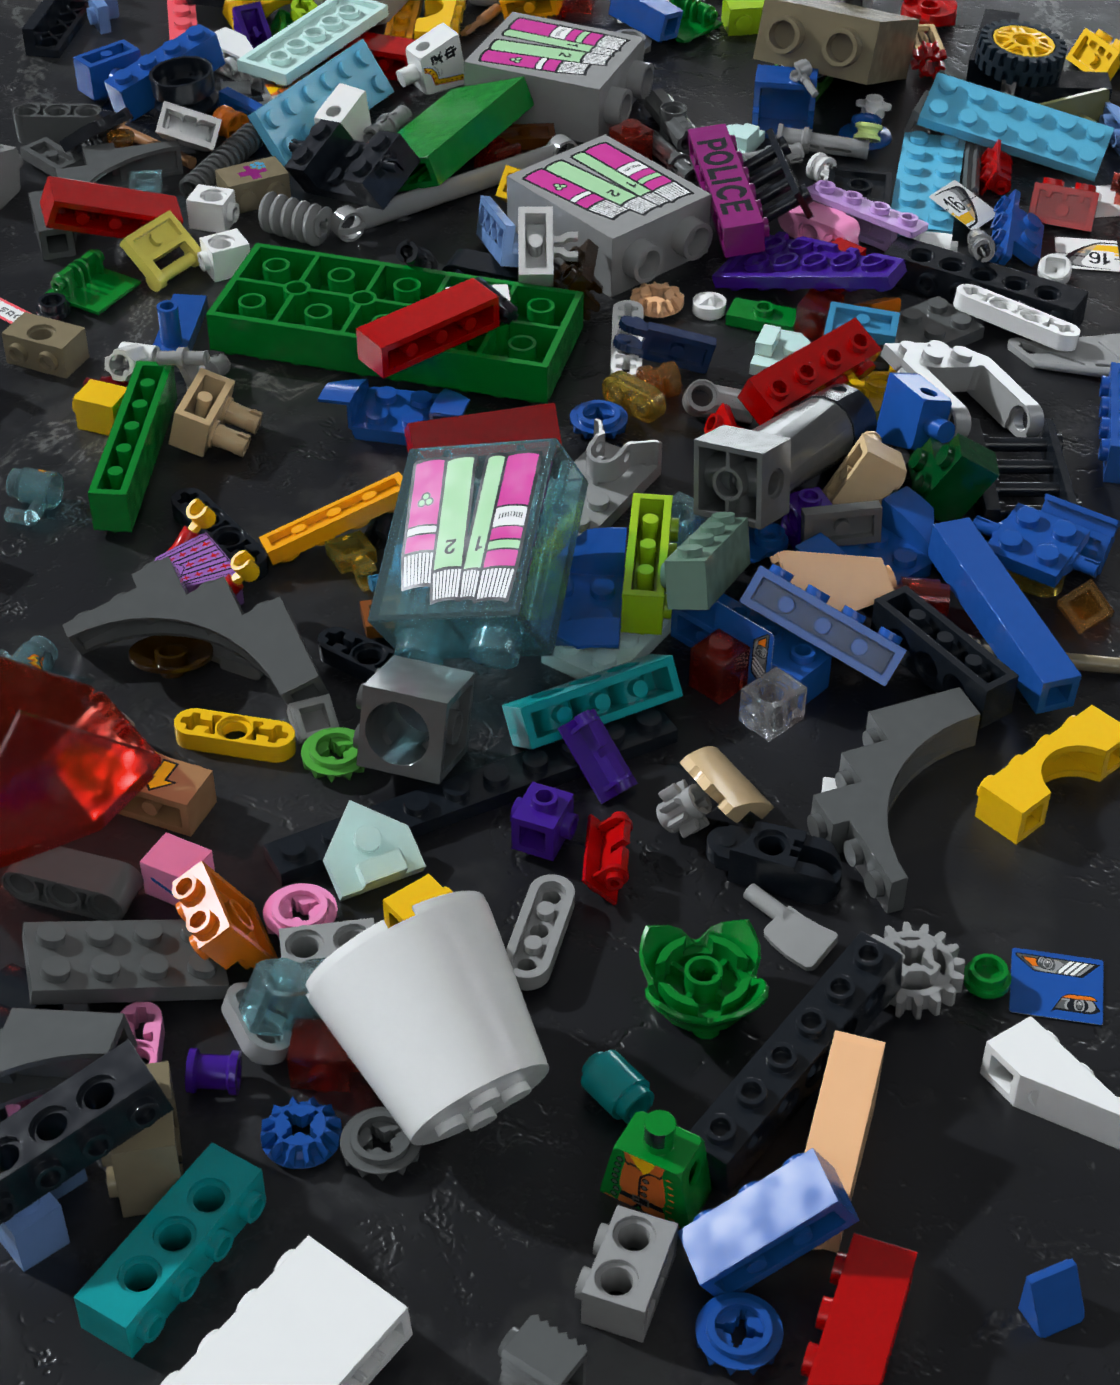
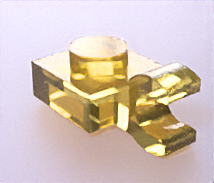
(353, 554)

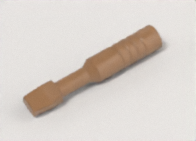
(482, 19)

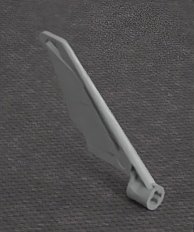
(1090, 357)

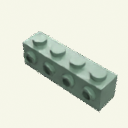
(706, 562)

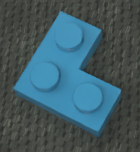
(879, 323)

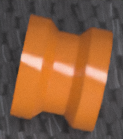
(231, 120)

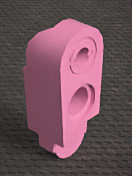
(825, 224)

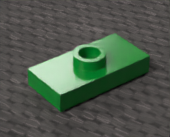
(754, 314)

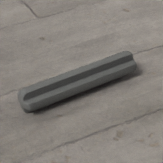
(972, 167)

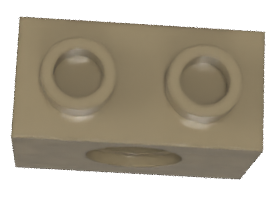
(45, 345)

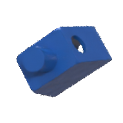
(913, 412)

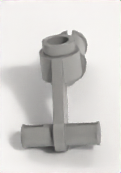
(191, 361)

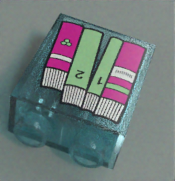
(480, 552)

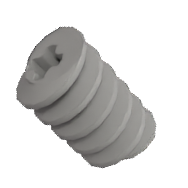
(294, 219)

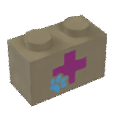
(254, 180)

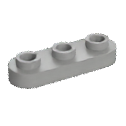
(528, 952)

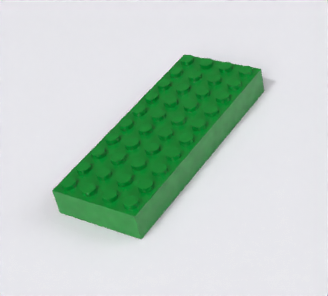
(309, 303)

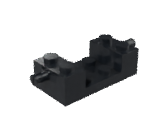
(350, 170)

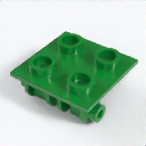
(696, 20)
(91, 285)

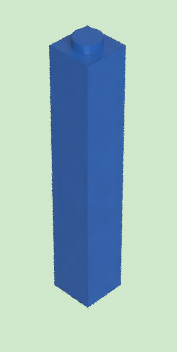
(1004, 615)

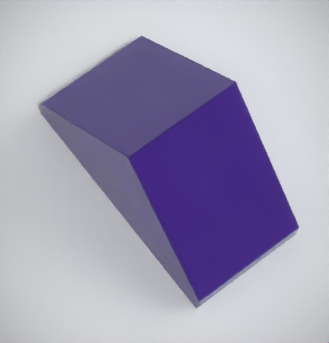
(251, 22)

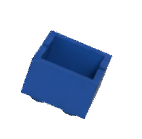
(782, 100)

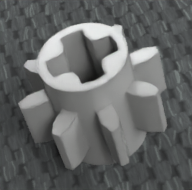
(683, 808)

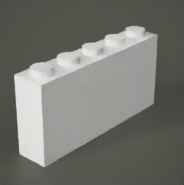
(303, 1327)

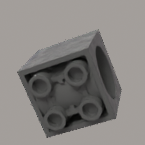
(440, 697)

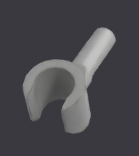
(802, 73)

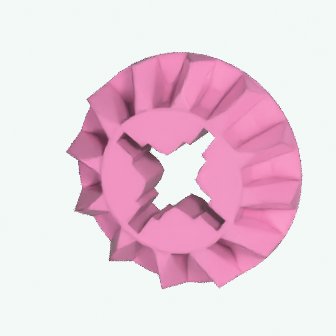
(304, 898)

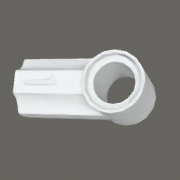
(124, 358)

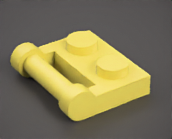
(154, 242)

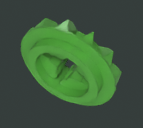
(316, 753)

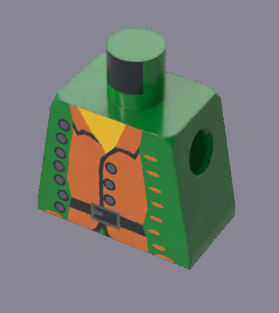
(659, 1168)

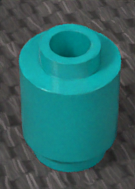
(616, 1085)

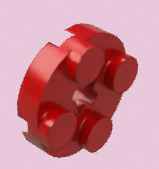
(931, 11)

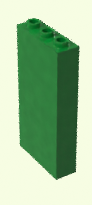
(461, 127)

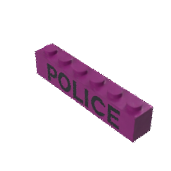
(733, 198)

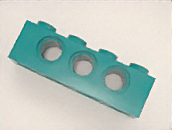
(610, 692)
(146, 1258)

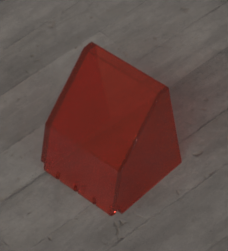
(63, 761)

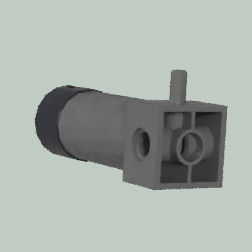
(759, 467)

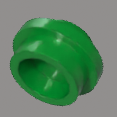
(987, 976)

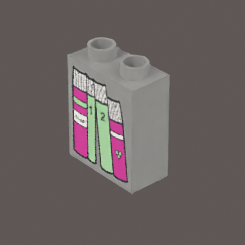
(574, 72)
(622, 203)

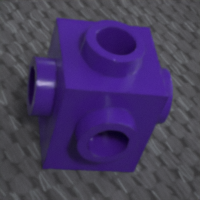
(542, 821)

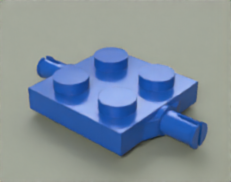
(1038, 545)

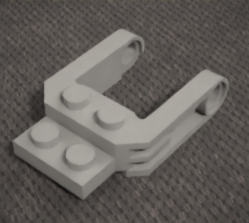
(966, 370)

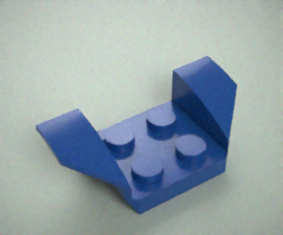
(384, 412)
(904, 536)
(594, 591)

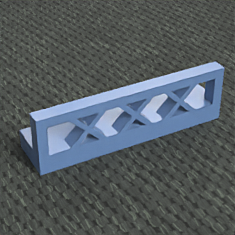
(497, 232)

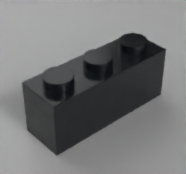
(1068, 84)

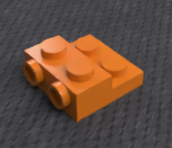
(220, 919)

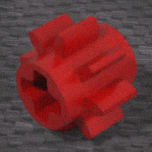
(930, 67)

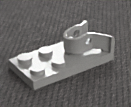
(614, 476)

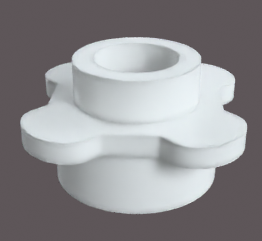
(874, 104)

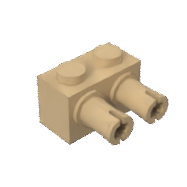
(203, 414)
(867, 472)

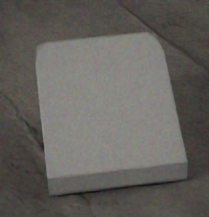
(311, 716)

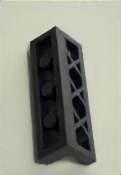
(47, 21)

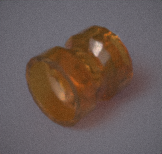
(664, 377)

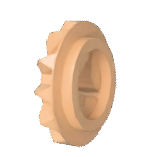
(658, 299)

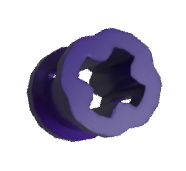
(213, 1071)

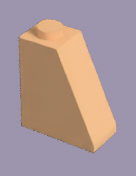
(845, 578)

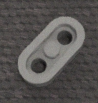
(258, 1048)

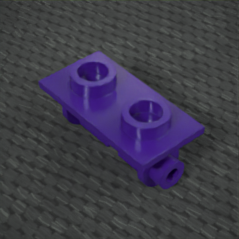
(597, 755)

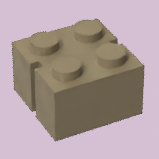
(148, 1162)

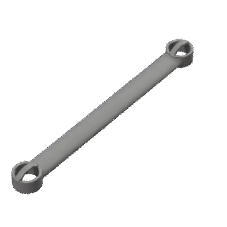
(450, 190)

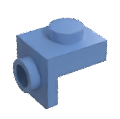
(101, 12)

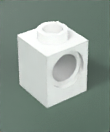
(212, 208)
(222, 254)

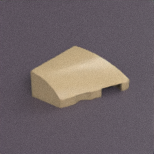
(725, 784)

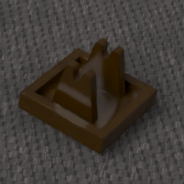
(580, 276)

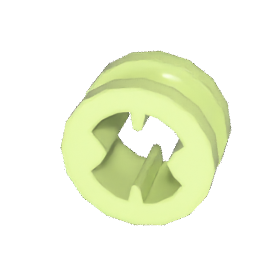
(868, 131)

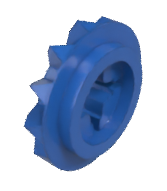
(612, 415)
(301, 1150)
(718, 1321)

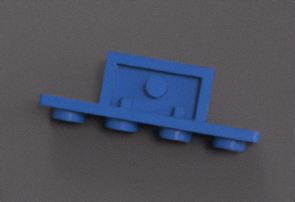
(1015, 232)

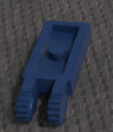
(665, 344)

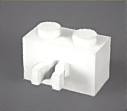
(538, 245)

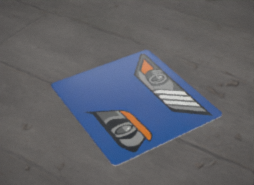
(749, 633)
(1056, 986)

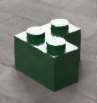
(952, 475)

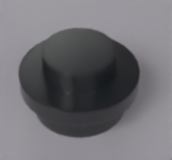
(53, 306)

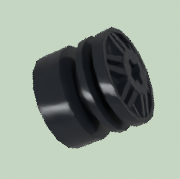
(185, 82)

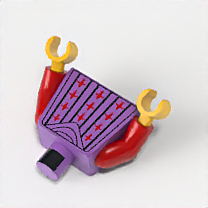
(202, 559)

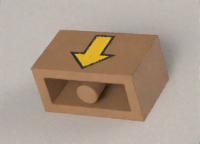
(175, 797)

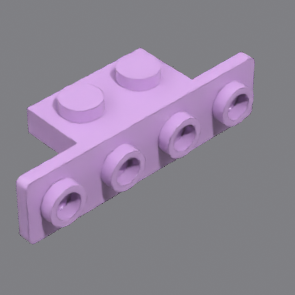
(876, 219)

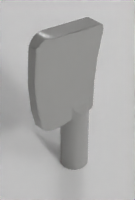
(791, 932)

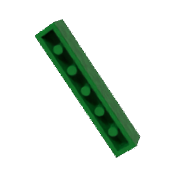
(132, 447)

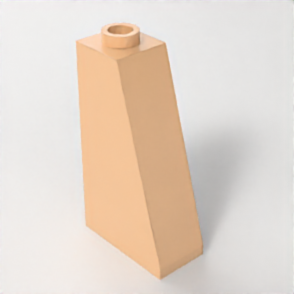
(846, 1109)

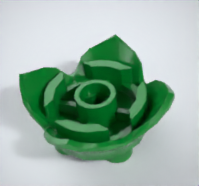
(703, 980)

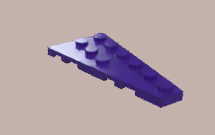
(809, 265)

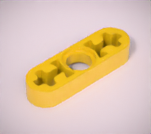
(273, 742)

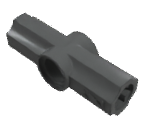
(670, 117)

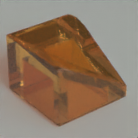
(1085, 607)

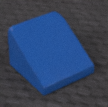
(1053, 1299)

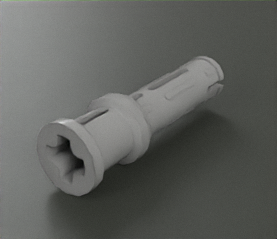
(825, 143)

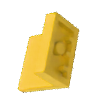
(1096, 52)

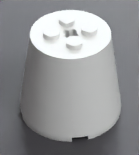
(433, 1017)

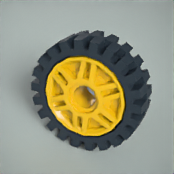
(1020, 53)

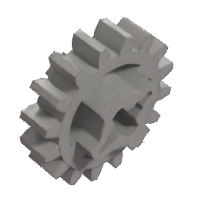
(921, 977)

